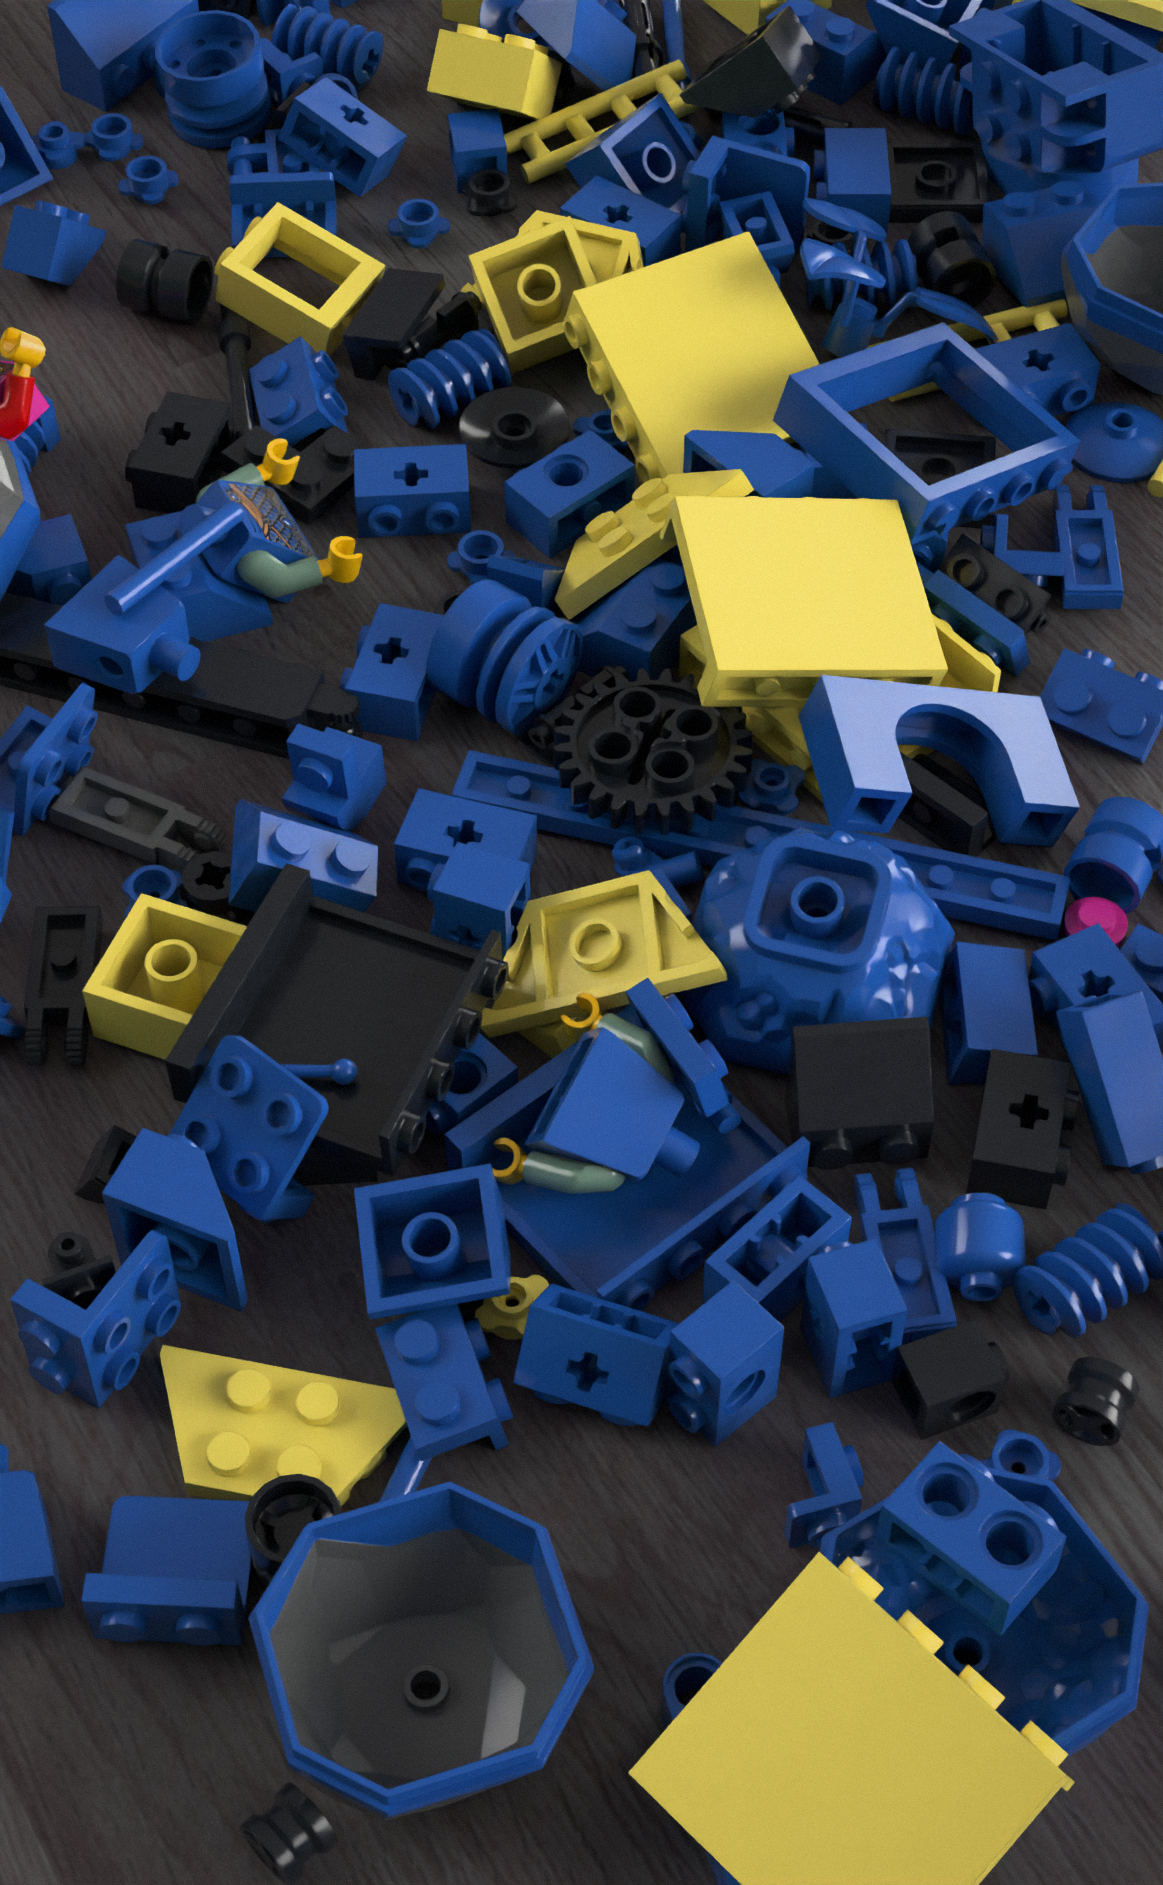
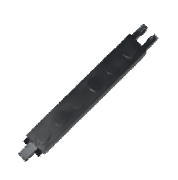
(227, 699)

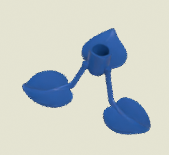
(855, 317)

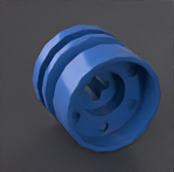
(213, 78)
(503, 656)

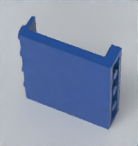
(647, 1229)

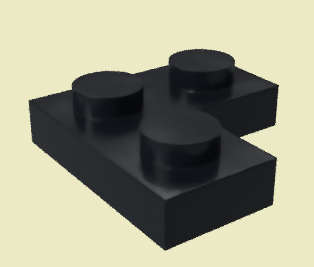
(322, 472)

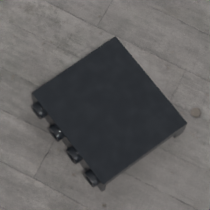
(345, 984)

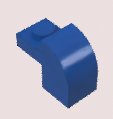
(333, 776)

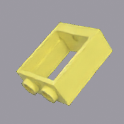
(280, 310)

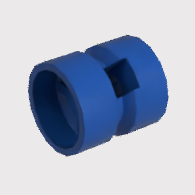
(1117, 853)

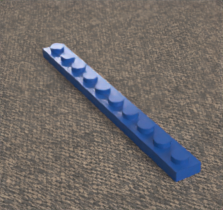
(958, 883)

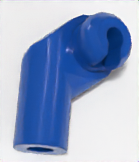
(633, 858)

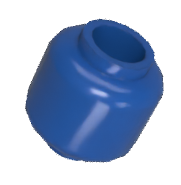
(979, 1245)

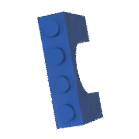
(996, 736)
(1118, 1077)

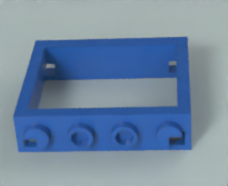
(817, 418)

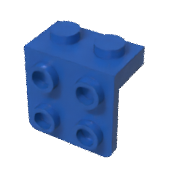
(739, 170)
(42, 755)
(254, 1128)
(99, 1346)
(172, 1572)

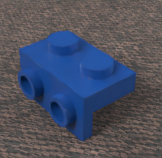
(304, 193)
(297, 392)
(1104, 704)
(441, 1380)

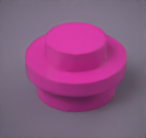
(1096, 910)

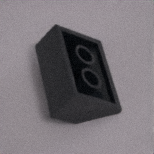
(759, 70)

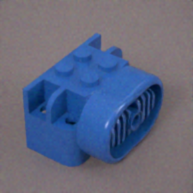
(1061, 96)

